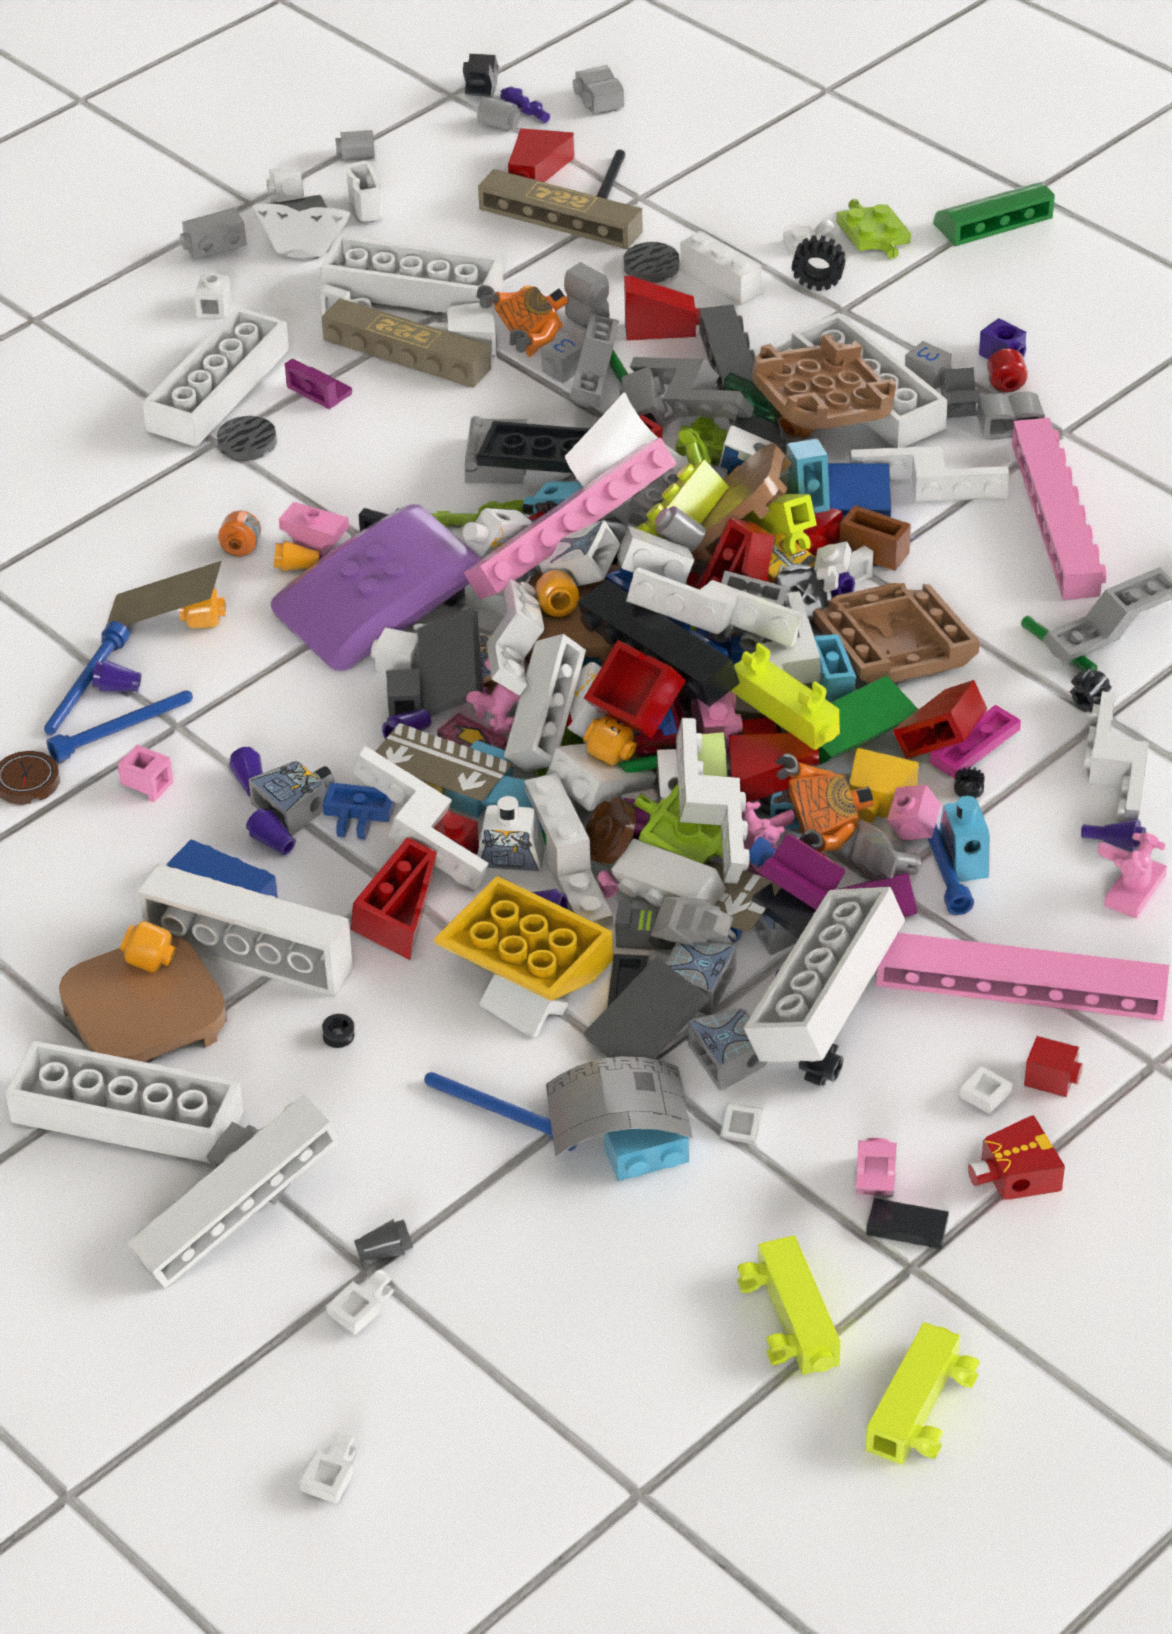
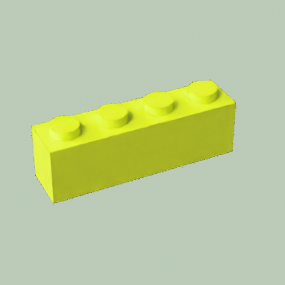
(694, 494)

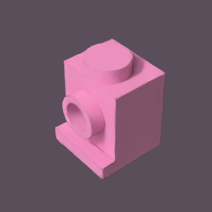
(146, 772)

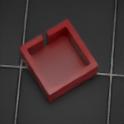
(634, 689)

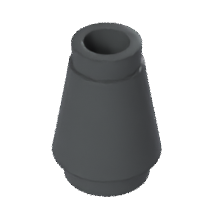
(384, 1241)

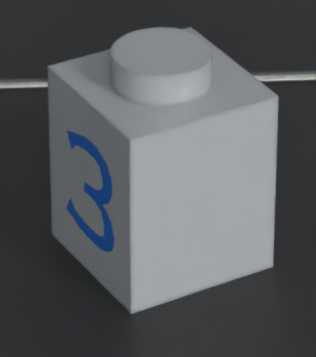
(561, 357)
(927, 362)

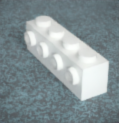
(545, 702)

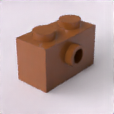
(881, 534)

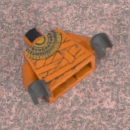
(526, 315)
(823, 804)

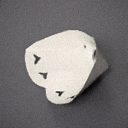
(299, 233)

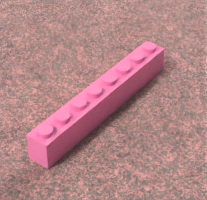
(1058, 509)
(573, 514)
(1025, 976)

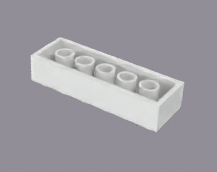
(408, 273)
(215, 376)
(916, 408)
(250, 929)
(824, 975)
(122, 1100)

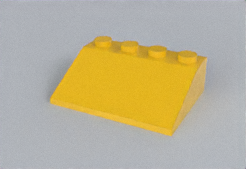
(529, 940)

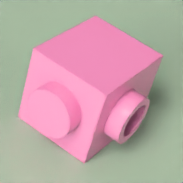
(914, 812)

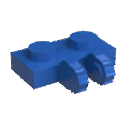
(357, 803)

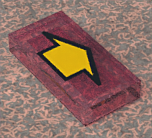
(466, 731)

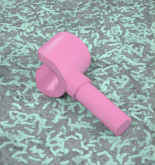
(608, 884)

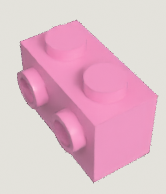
(718, 717)

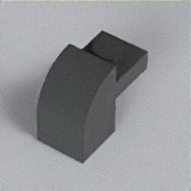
(960, 391)

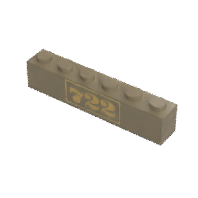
(560, 209)
(406, 342)

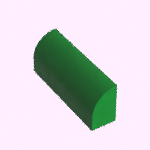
(996, 214)
(866, 716)

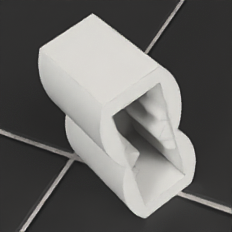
(364, 191)

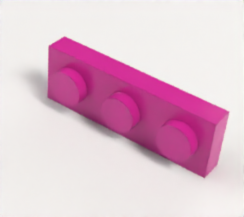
(989, 733)

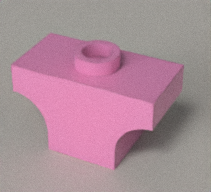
(313, 527)
(876, 1167)

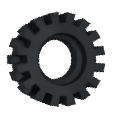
(816, 276)

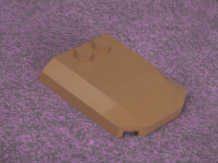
(898, 632)

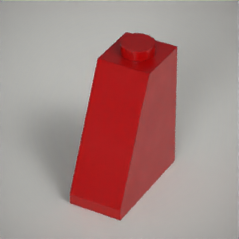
(541, 153)
(657, 311)
(941, 721)
(755, 757)

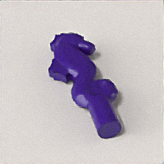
(515, 96)

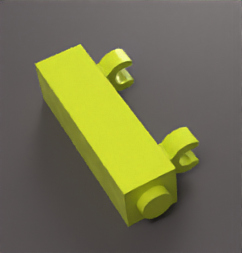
(789, 516)
(786, 700)
(798, 1305)
(913, 1393)

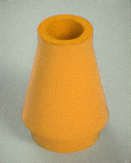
(294, 557)

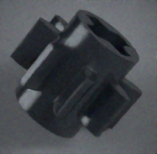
(1089, 688)
(827, 1069)

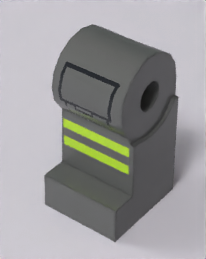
(635, 926)

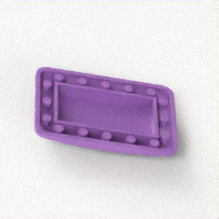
(373, 583)

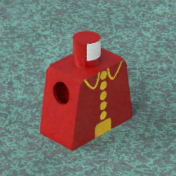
(1019, 1161)

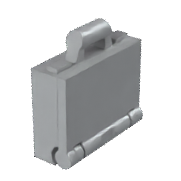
(482, 474)

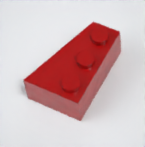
(741, 550)
(396, 898)

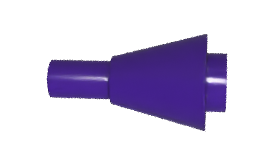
(1115, 834)

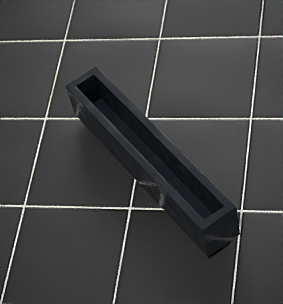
(705, 669)

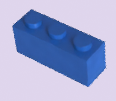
(211, 863)

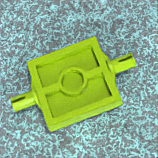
(873, 228)
(685, 839)

